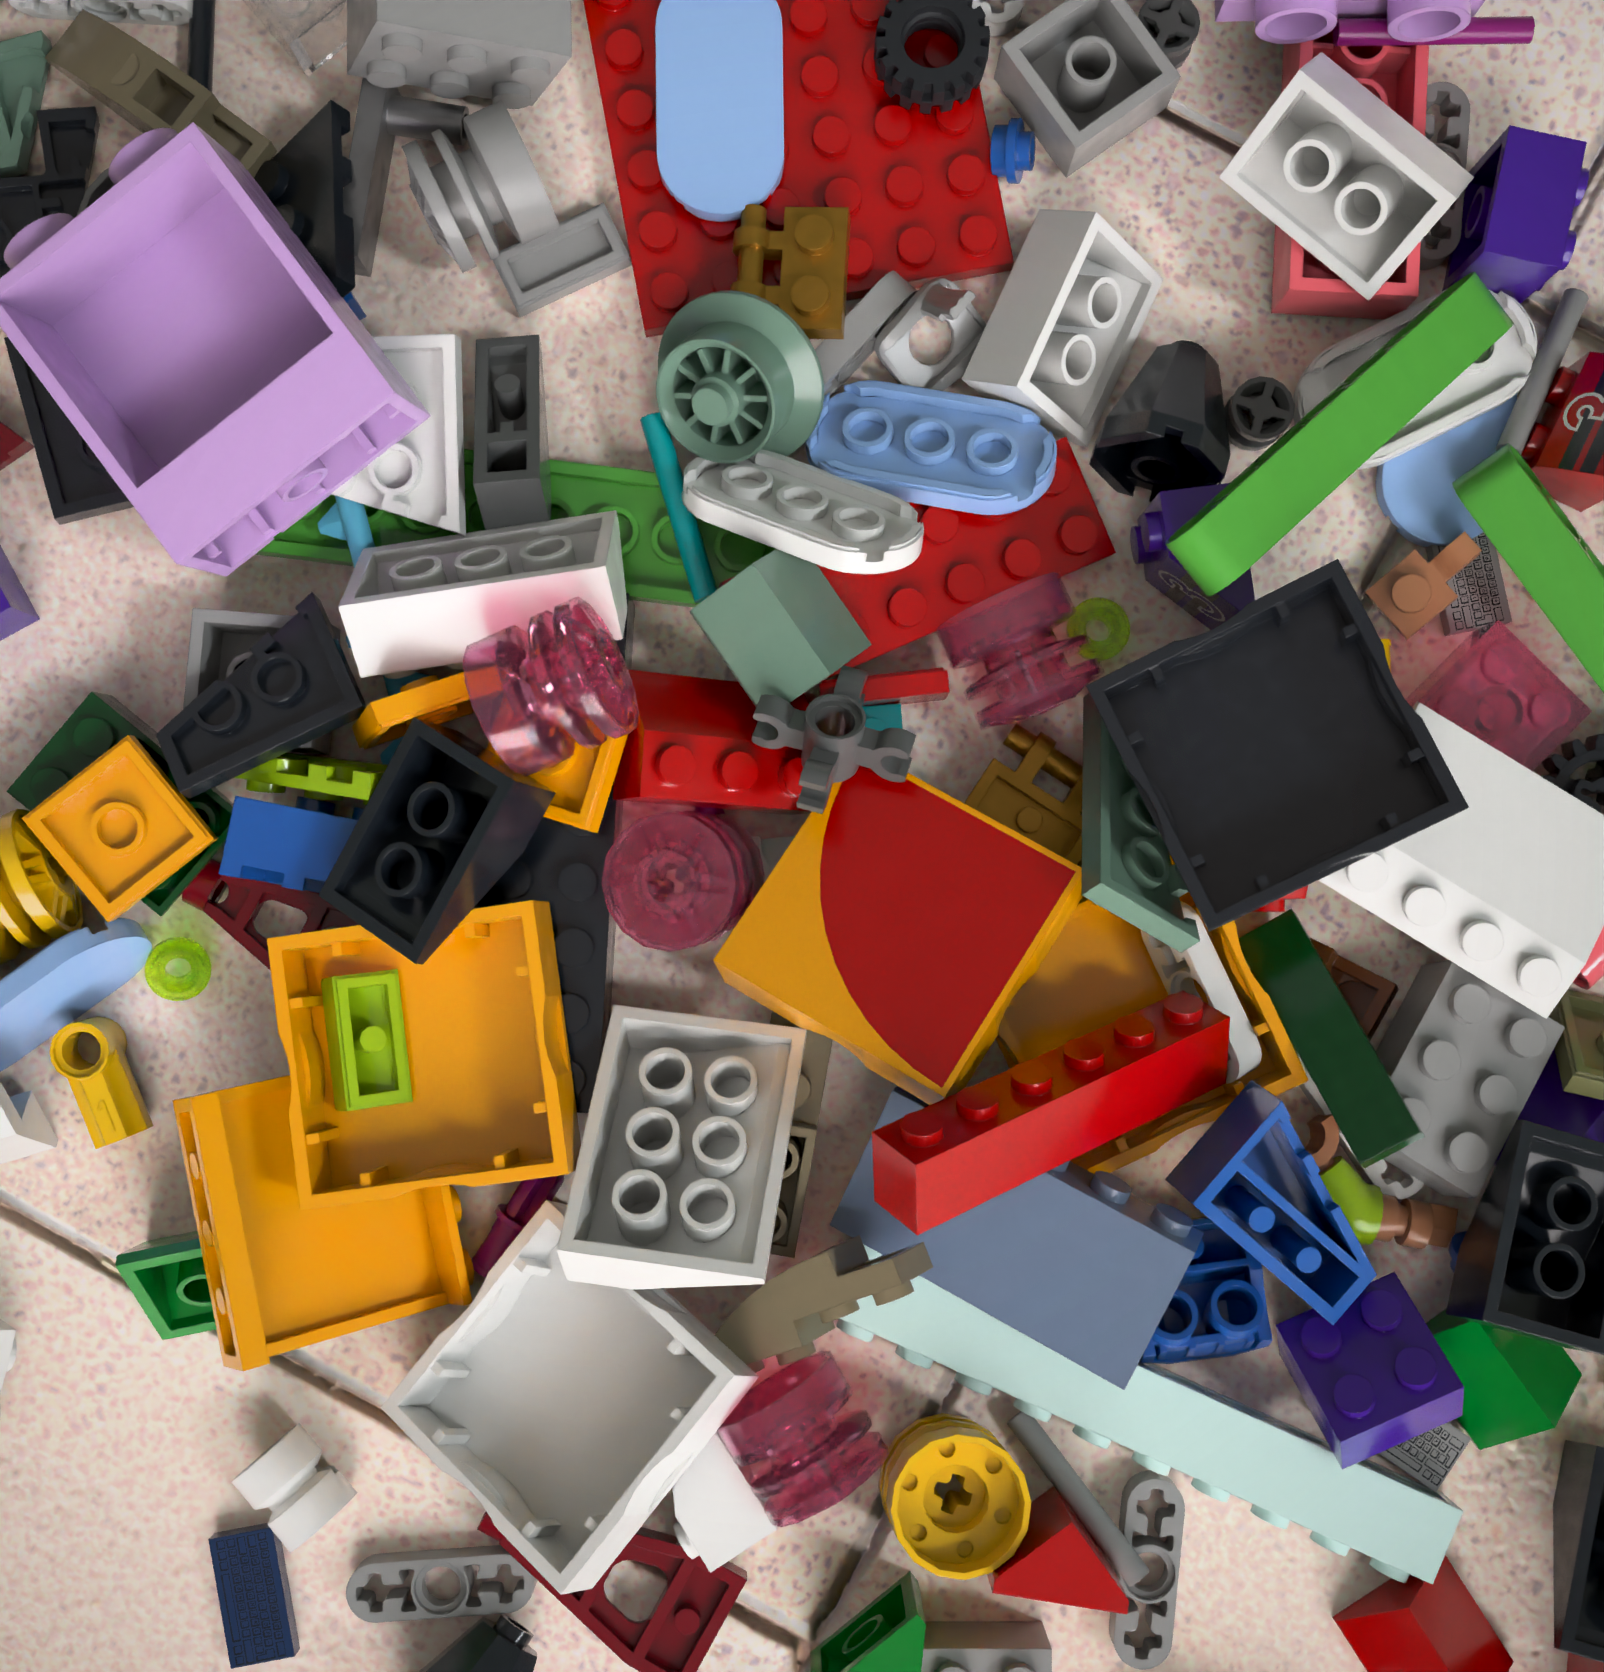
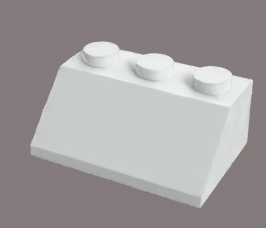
(1345, 175)
(1065, 322)

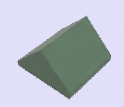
(780, 627)

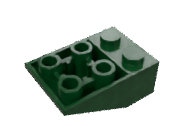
(85, 737)

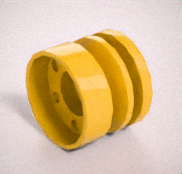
(35, 891)
(968, 1529)

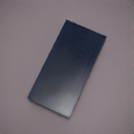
(254, 1595)

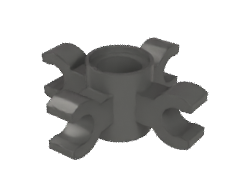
(832, 738)

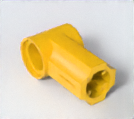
(103, 1090)

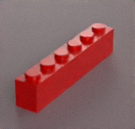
(1048, 1110)

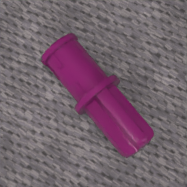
(513, 1218)

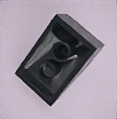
(433, 839)
(1538, 1242)
(1579, 1551)

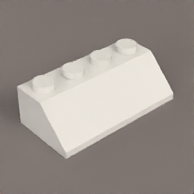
(434, 596)

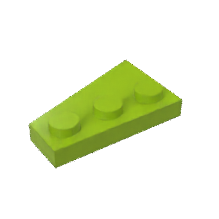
(317, 775)

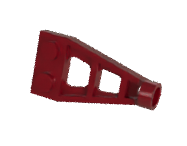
(244, 902)
(683, 1618)

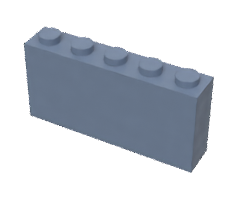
(1053, 1258)

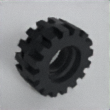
(924, 84)

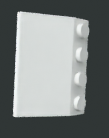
(1500, 886)
(682, 1152)

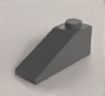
(511, 432)

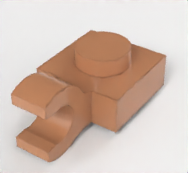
(1419, 590)

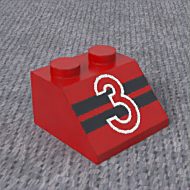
(1569, 440)

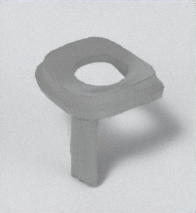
(941, 301)

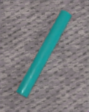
(682, 521)

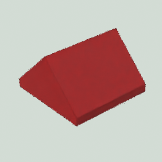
(1060, 1562)
(1422, 1628)

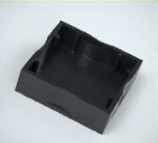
(1275, 747)

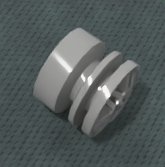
(480, 186)

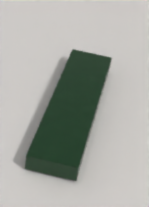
(1330, 1040)

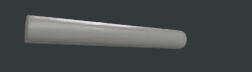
(1543, 369)
(1079, 1498)

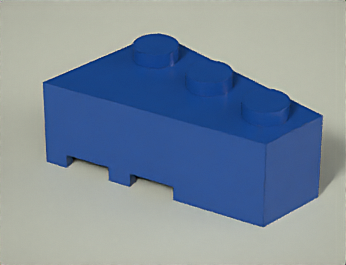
(285, 842)
(1270, 1199)

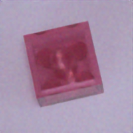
(1502, 696)

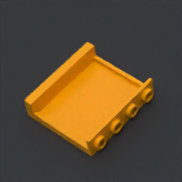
(306, 1274)

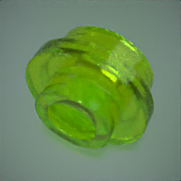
(1112, 616)
(181, 987)

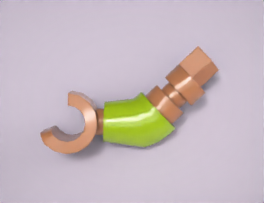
(1366, 1208)

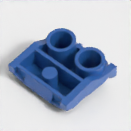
(1216, 1306)

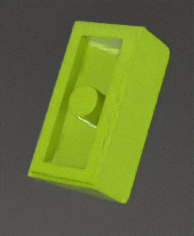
(366, 1040)

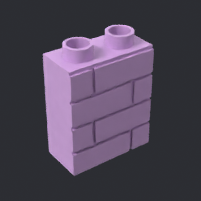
(201, 350)

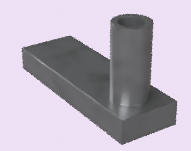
(379, 118)

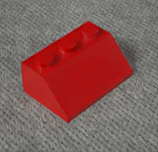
(699, 749)

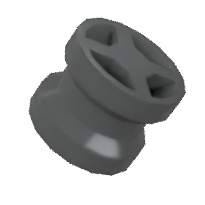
(1172, 20)
(1265, 401)

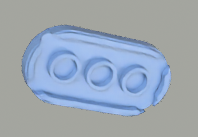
(719, 103)
(935, 447)
(1418, 484)
(66, 983)

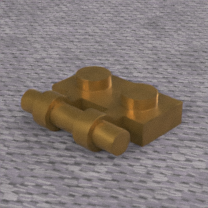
(812, 264)
(1026, 808)

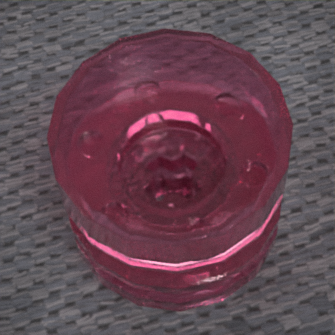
(1019, 651)
(550, 687)
(712, 859)
(810, 1450)

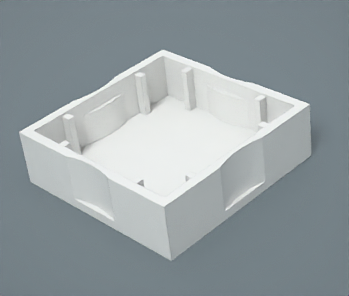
(567, 1404)

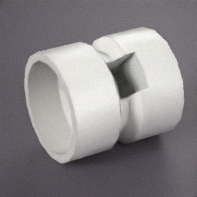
(294, 1487)

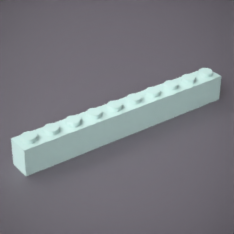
(1178, 1427)

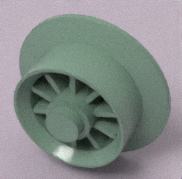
(737, 378)

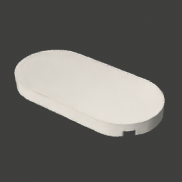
(1479, 389)
(805, 512)

